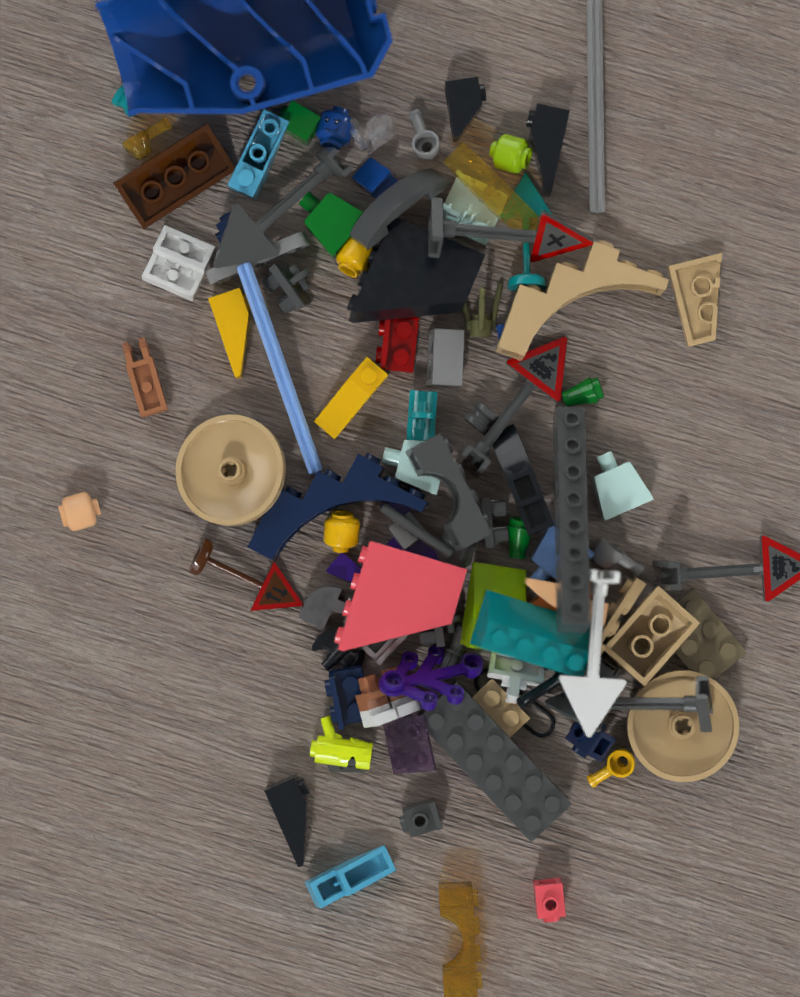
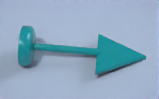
(532, 198)

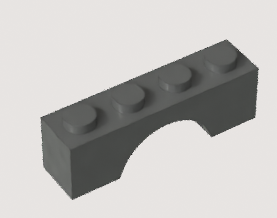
(435, 460)

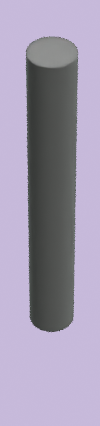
(417, 531)

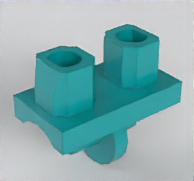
(421, 415)

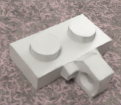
(514, 674)

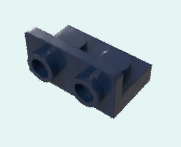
(343, 687)

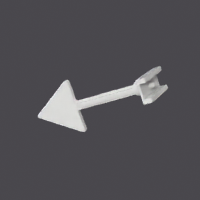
(592, 695)

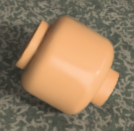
(79, 511)

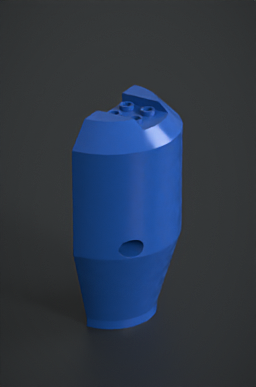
(197, 51)

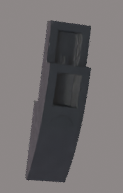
(522, 481)

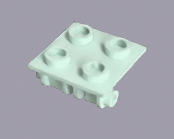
(467, 209)

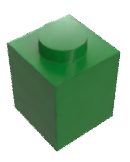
(301, 122)

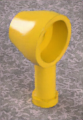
(613, 767)

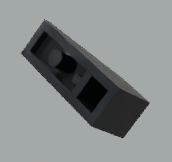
(546, 138)
(290, 808)

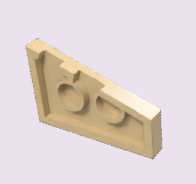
(696, 297)
(629, 593)

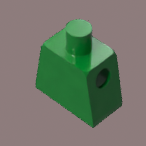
(329, 220)

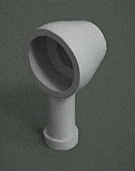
(423, 138)
(608, 555)

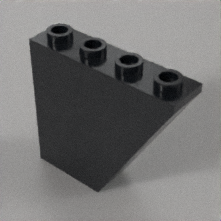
(410, 283)

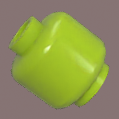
(511, 153)

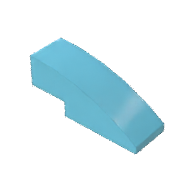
(350, 876)

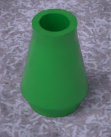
(585, 392)
(518, 538)

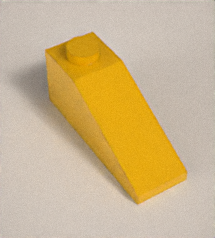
(233, 322)
(351, 397)

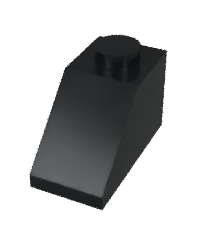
(463, 103)

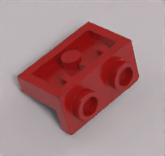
(398, 344)

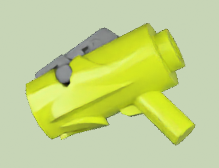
(340, 753)

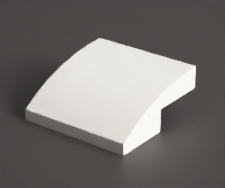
(178, 263)

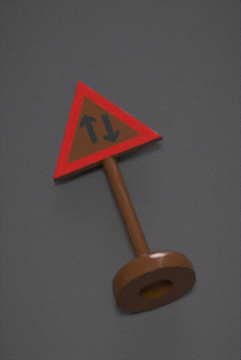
(274, 591)

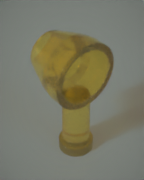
(139, 144)

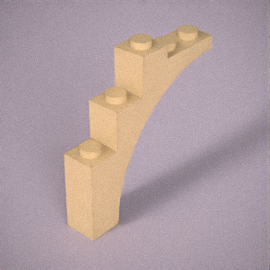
(566, 284)

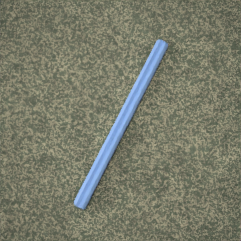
(279, 367)

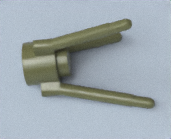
(480, 324)

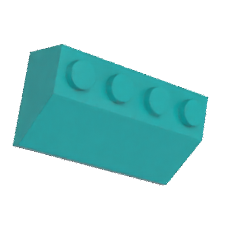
(529, 635)

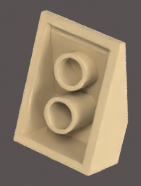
(650, 635)

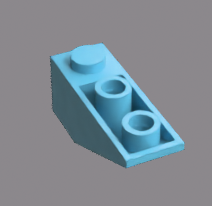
(258, 155)

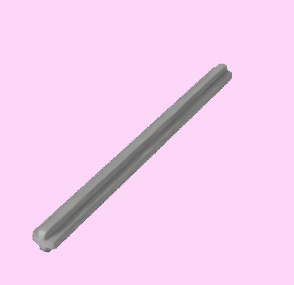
(595, 107)

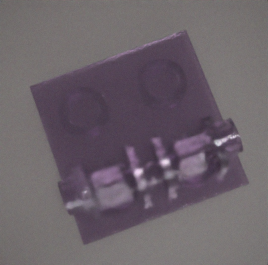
(409, 745)

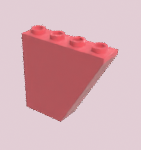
(398, 596)

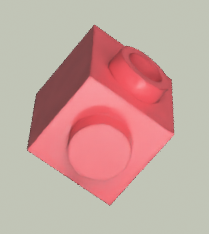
(549, 899)

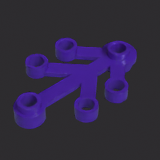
(397, 683)

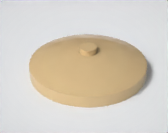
(230, 470)
(671, 740)

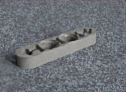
(284, 246)

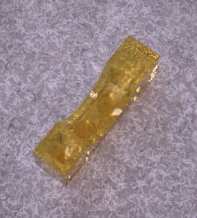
(456, 905)

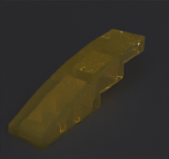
(491, 189)

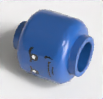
(334, 128)

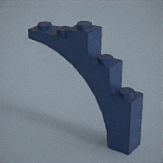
(324, 494)

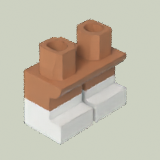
(379, 708)

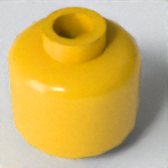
(353, 258)
(341, 531)

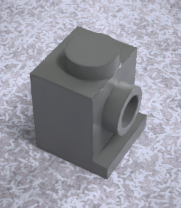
(426, 809)

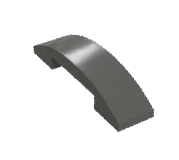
(393, 202)

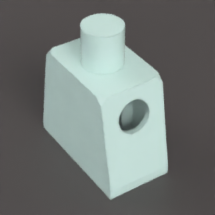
(405, 470)
(618, 487)

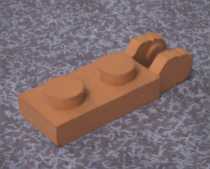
(145, 380)

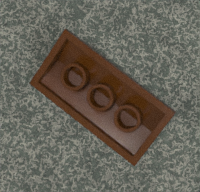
(174, 176)

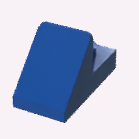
(374, 178)

